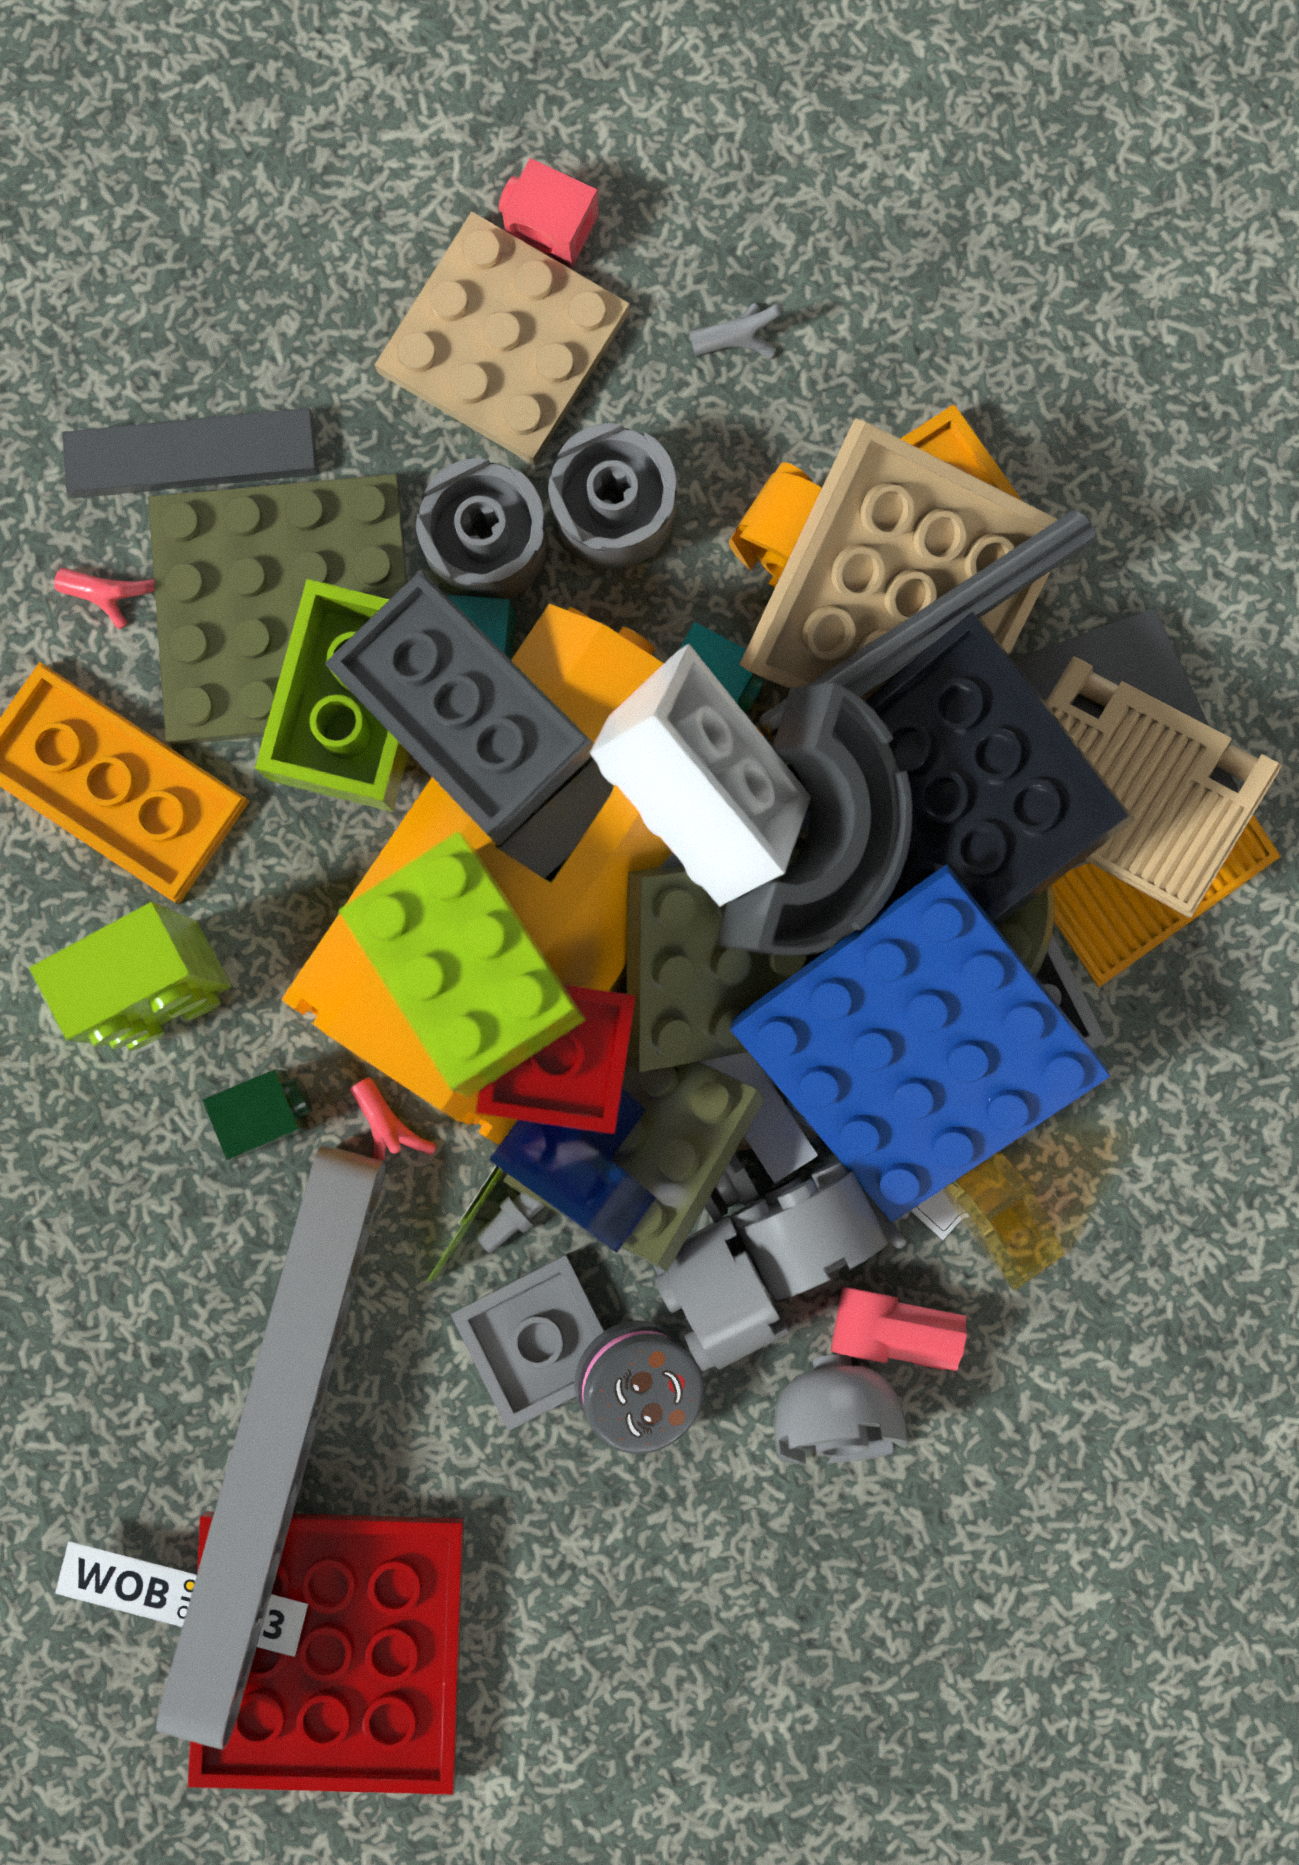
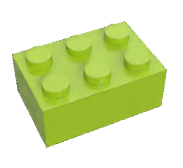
(317, 728)
(461, 965)
(131, 979)

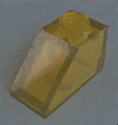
(1005, 1219)

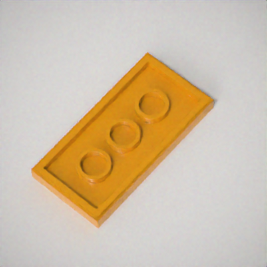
(113, 784)

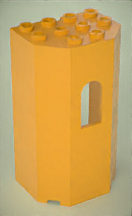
(573, 920)

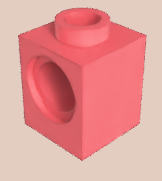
(549, 211)

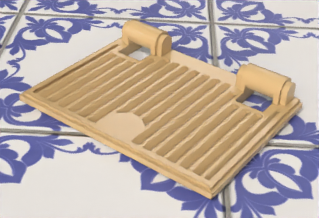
(1161, 773)

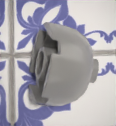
(838, 1414)

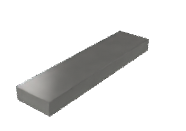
(190, 453)

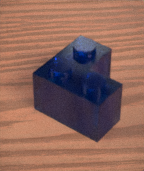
(575, 1172)

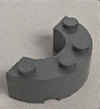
(854, 832)

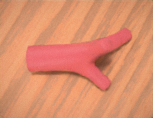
(101, 591)
(385, 1126)

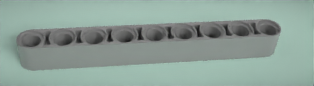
(271, 1449)

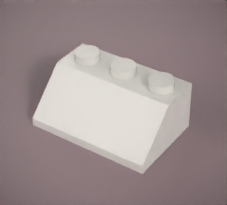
(703, 778)

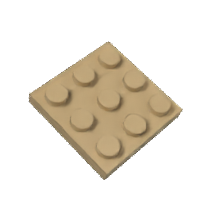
(502, 338)

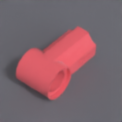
(882, 1328)

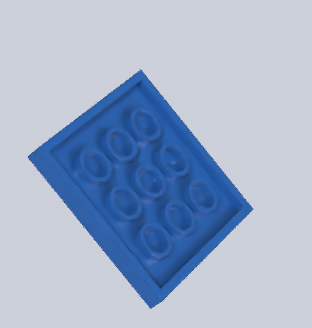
(919, 1045)

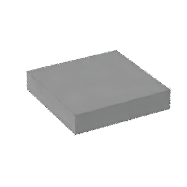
(530, 1339)

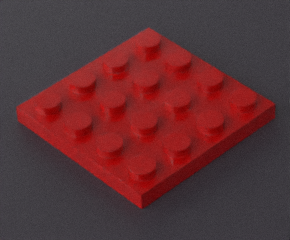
(372, 1670)

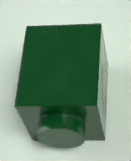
(258, 1113)

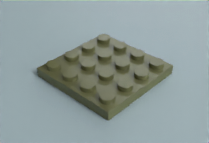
(234, 580)

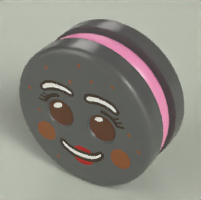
(639, 1387)

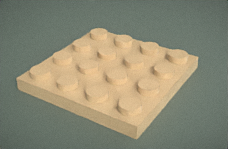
(881, 547)

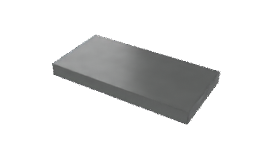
(461, 707)

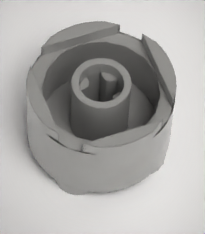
(633, 468)
(491, 496)
(809, 1230)
(720, 1296)

